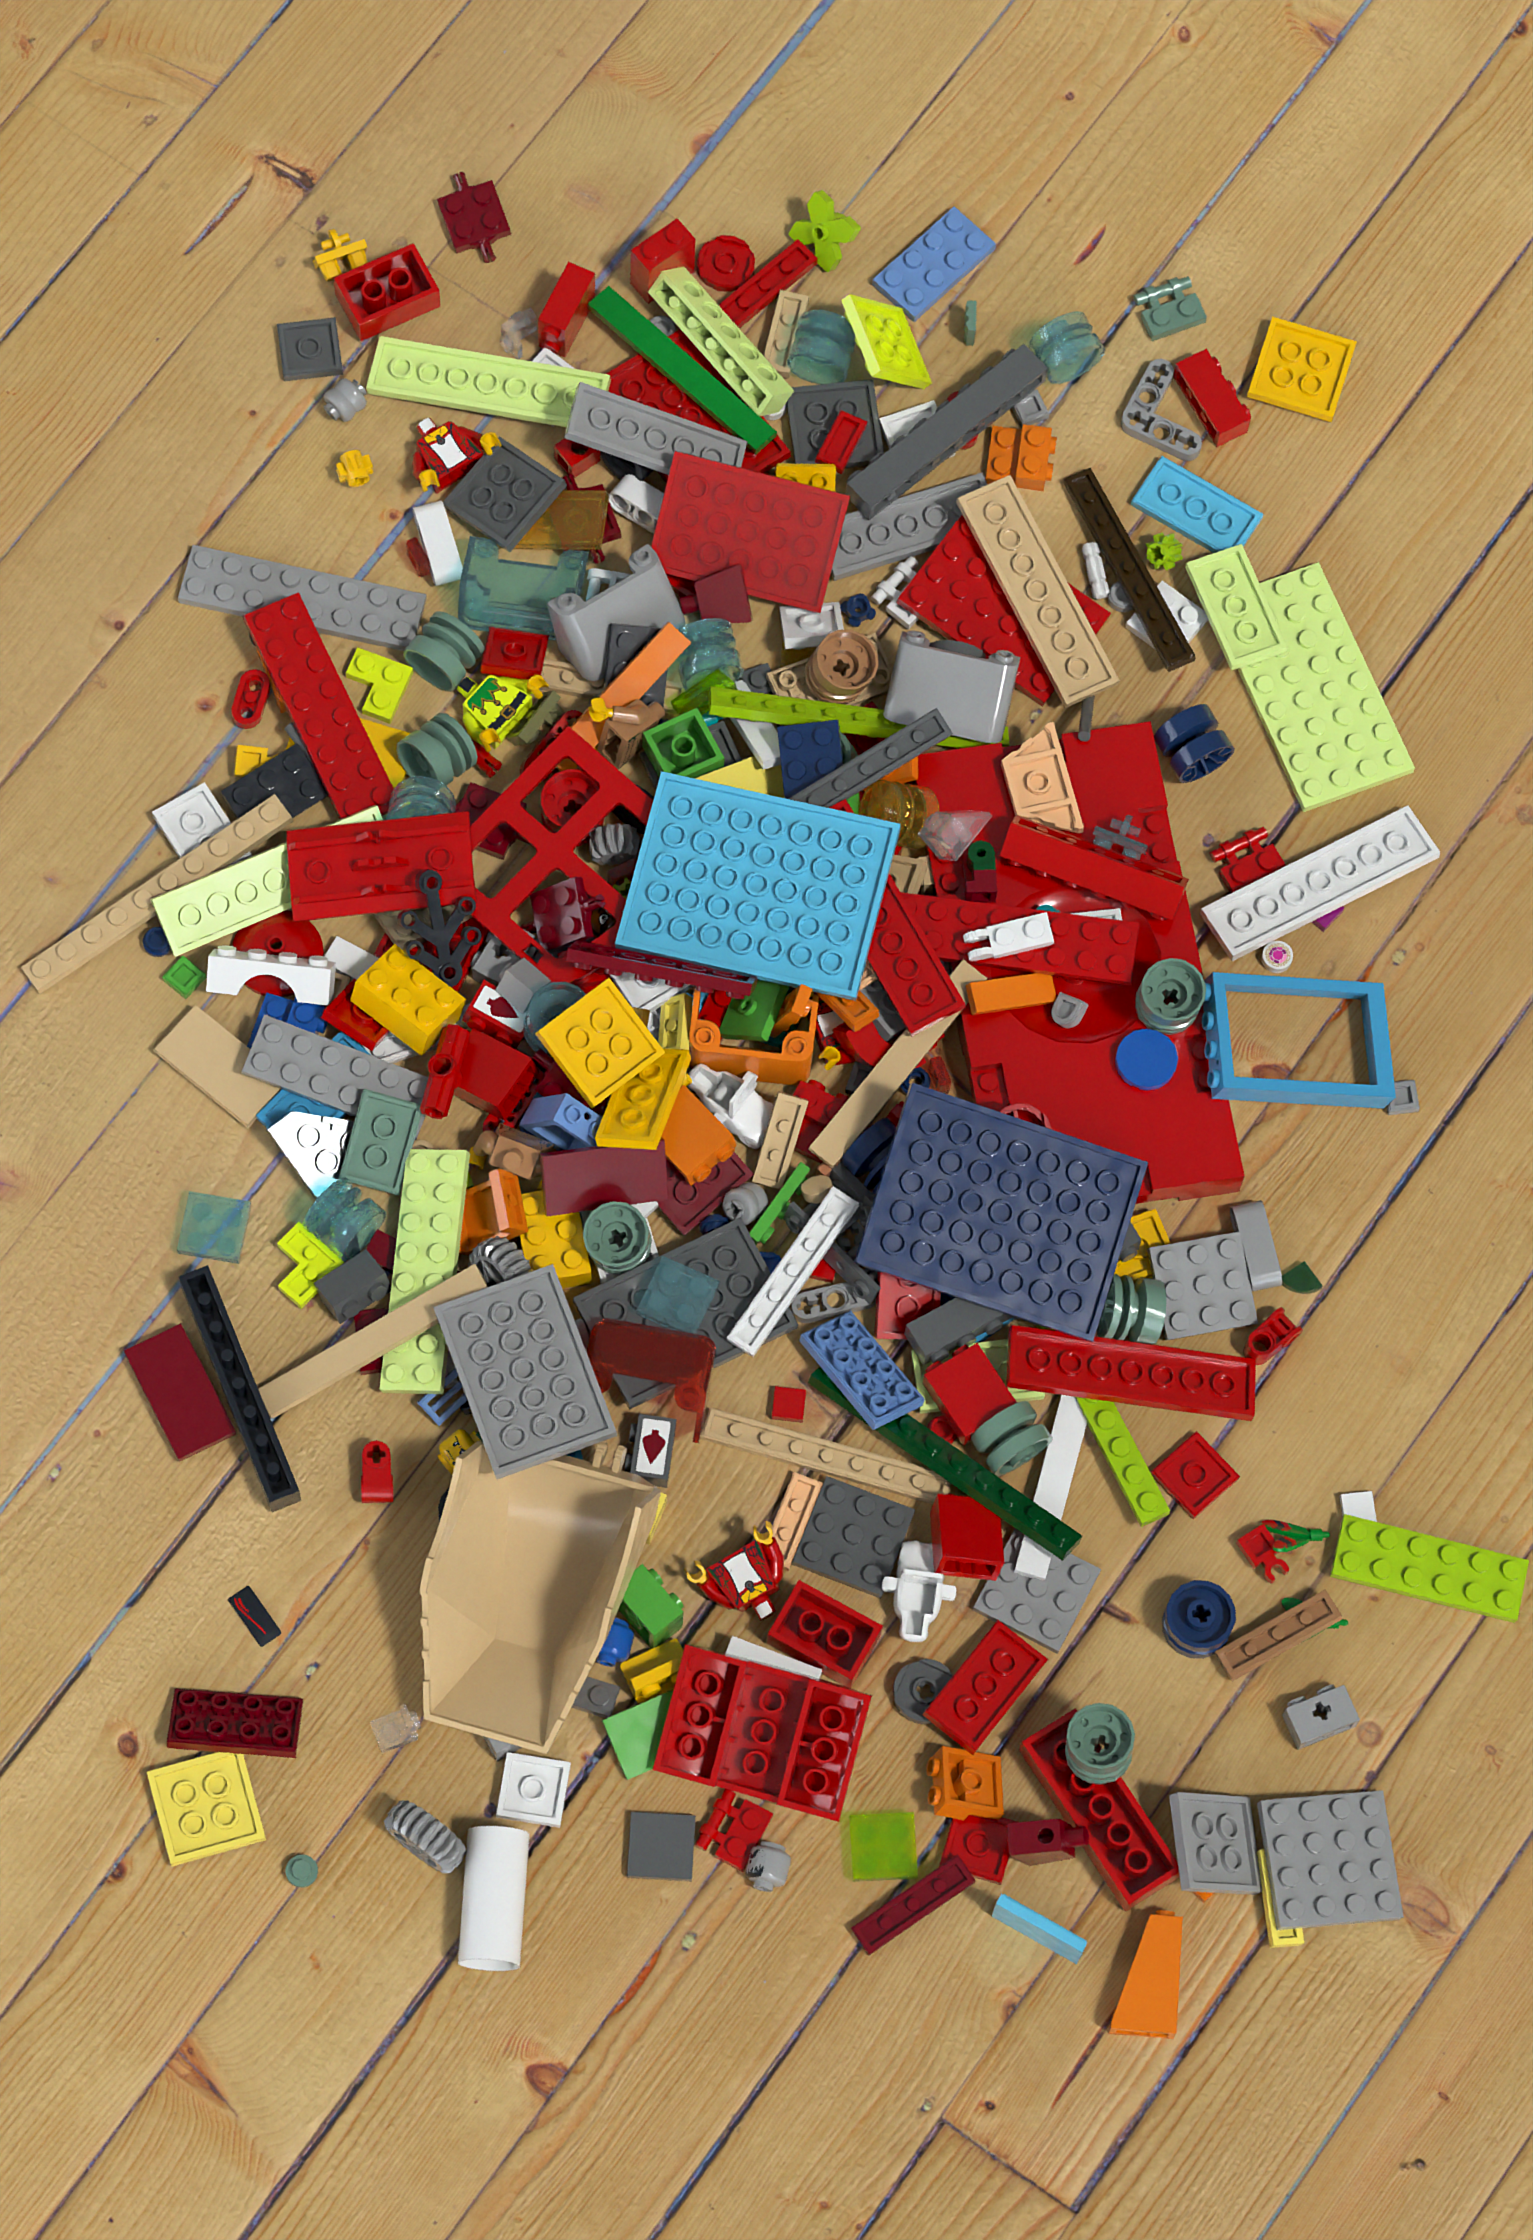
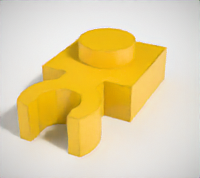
(249, 758)

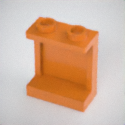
(695, 1138)
(492, 1211)

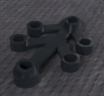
(440, 933)

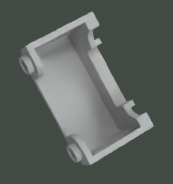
(637, 600)
(965, 689)

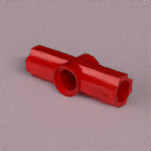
(449, 1057)

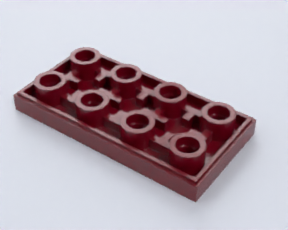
(599, 1175)
(180, 1392)
(235, 1723)

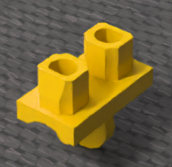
(329, 260)

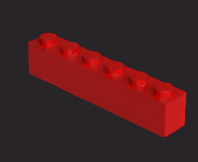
(1093, 868)

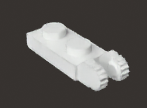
(1011, 937)

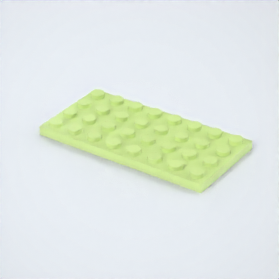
(1322, 697)

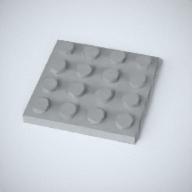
(1330, 1860)

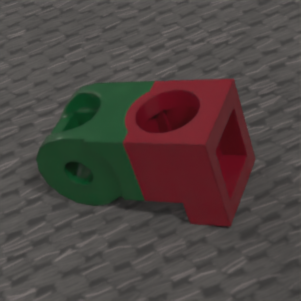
(983, 870)

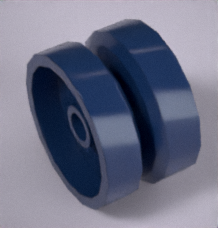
(1186, 1632)

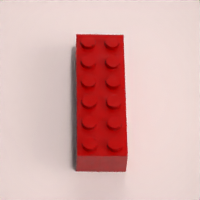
(1120, 1833)

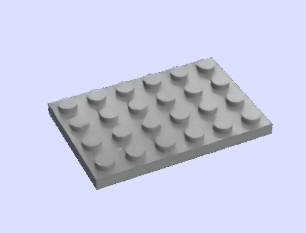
(525, 1371)

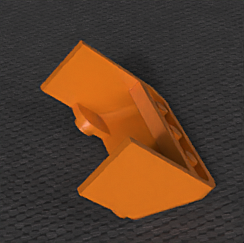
(770, 1066)

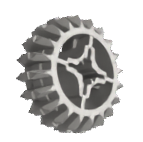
(499, 1260)
(425, 1836)

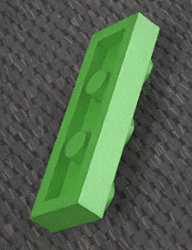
(779, 1205)

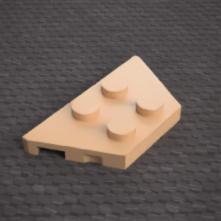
(1041, 783)

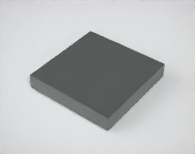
(309, 349)
(661, 1846)

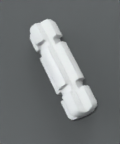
(1095, 570)

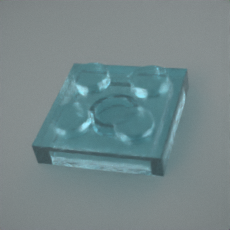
(214, 1227)
(677, 1296)

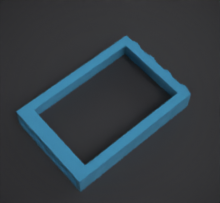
(1219, 1051)

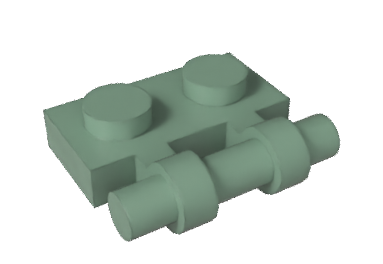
(1172, 316)

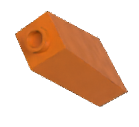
(1152, 1985)

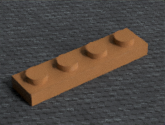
(1278, 1635)

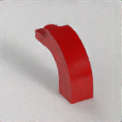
(866, 1044)

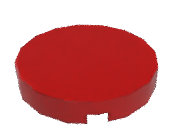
(725, 263)

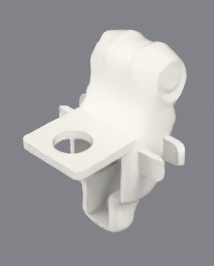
(733, 1102)
(917, 1590)

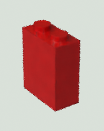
(664, 250)
(566, 309)
(494, 1075)
(967, 1390)
(965, 1538)

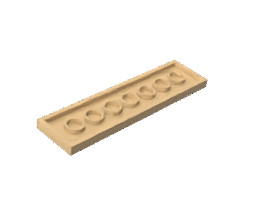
(1037, 591)

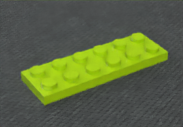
(1429, 1568)

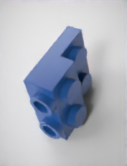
(302, 1015)

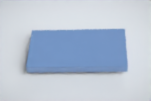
(861, 1370)

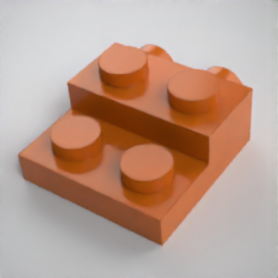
(1022, 455)
(965, 1784)

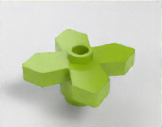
(825, 230)

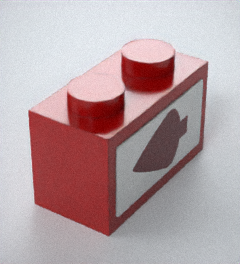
(495, 1016)

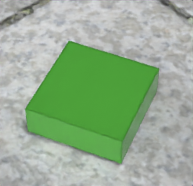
(184, 977)

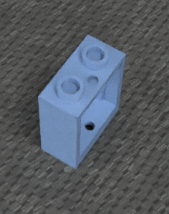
(561, 1122)

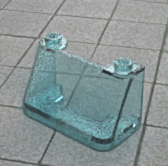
(515, 592)

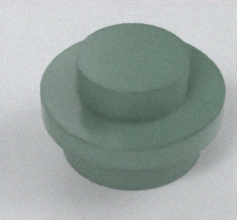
(301, 1871)

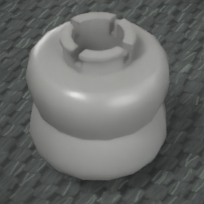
(345, 400)
(746, 1201)

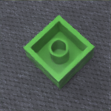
(683, 746)
(650, 1608)

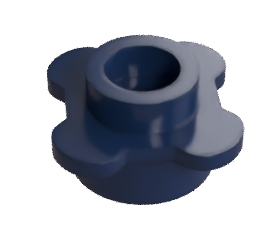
(858, 601)

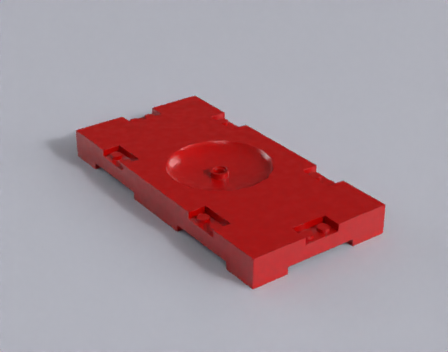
(1073, 1070)

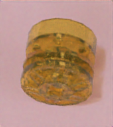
(903, 805)

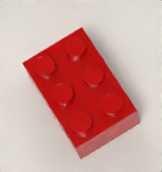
(387, 292)
(824, 1634)

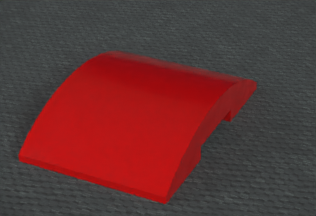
(762, 1731)

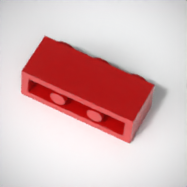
(1212, 397)

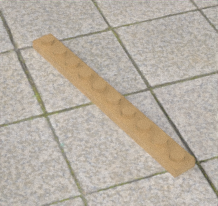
(137, 907)

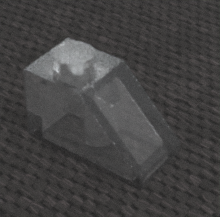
(952, 831)

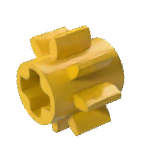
(354, 468)

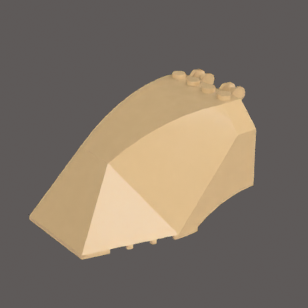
(526, 1589)

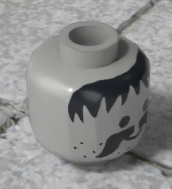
(768, 1866)

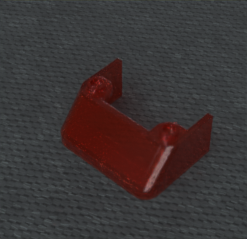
(656, 1356)

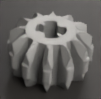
(614, 844)

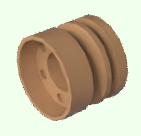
(850, 655)

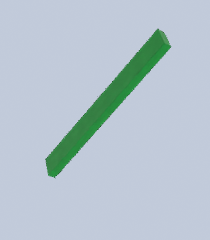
(682, 369)

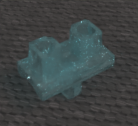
(1131, 847)

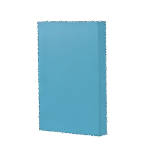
(1039, 1928)

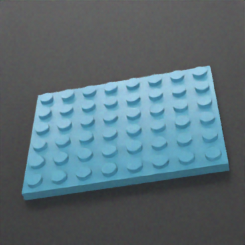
(758, 885)

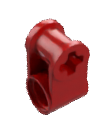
(1274, 1333)
(376, 1478)

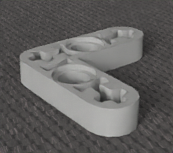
(1146, 414)
(852, 1301)

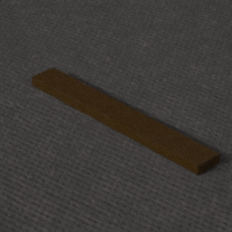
(1129, 570)

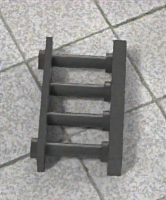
(862, 1284)

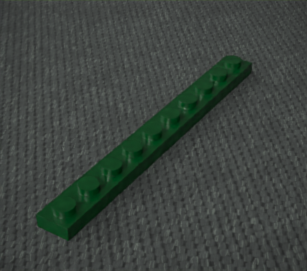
(966, 1475)

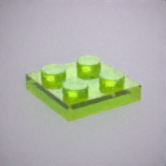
(883, 1846)

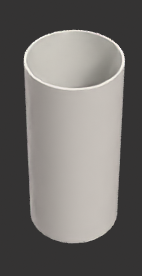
(493, 1898)

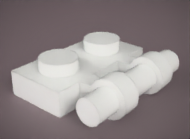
(888, 590)

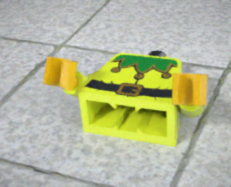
(497, 706)

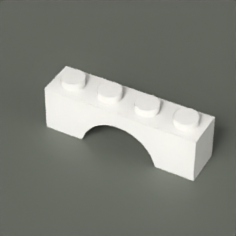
(309, 978)

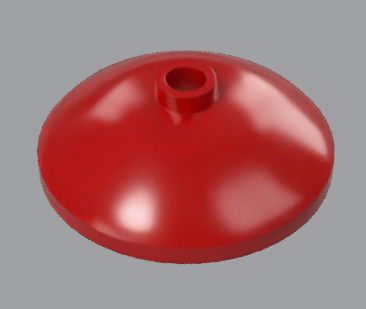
(295, 938)

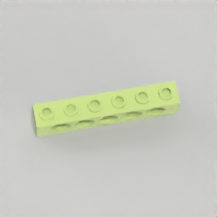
(721, 341)

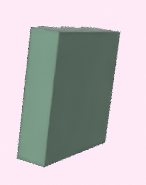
(970, 323)

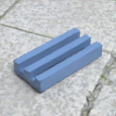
(452, 1408)

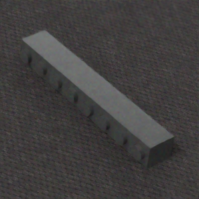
(945, 431)
(961, 1321)

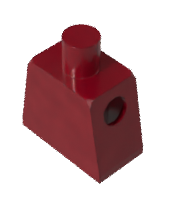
(720, 596)
(1045, 1841)

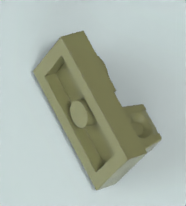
(542, 711)

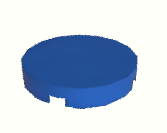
(1146, 1059)

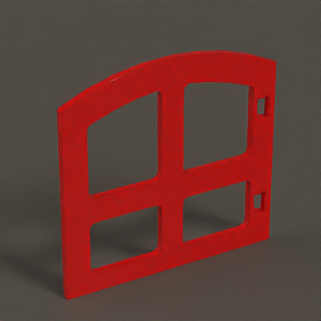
(556, 849)

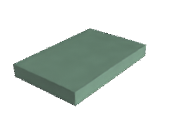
(380, 1141)

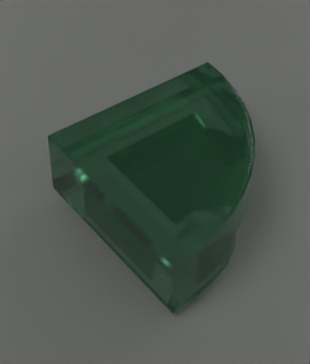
(1301, 1280)

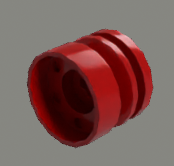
(563, 793)

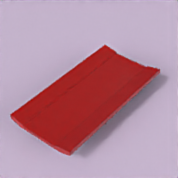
(376, 863)

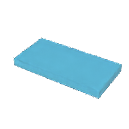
(1195, 507)

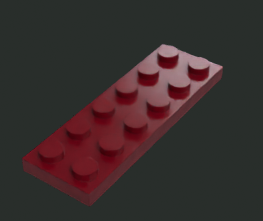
(649, 966)

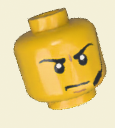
(454, 1446)

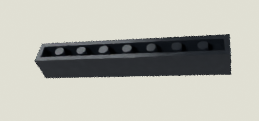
(240, 1389)

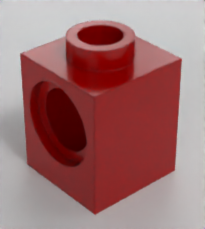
(572, 462)

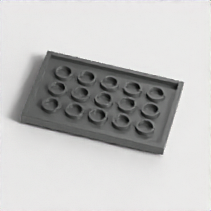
(721, 1254)

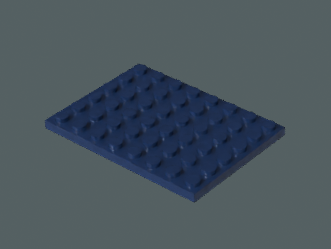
(1001, 1212)

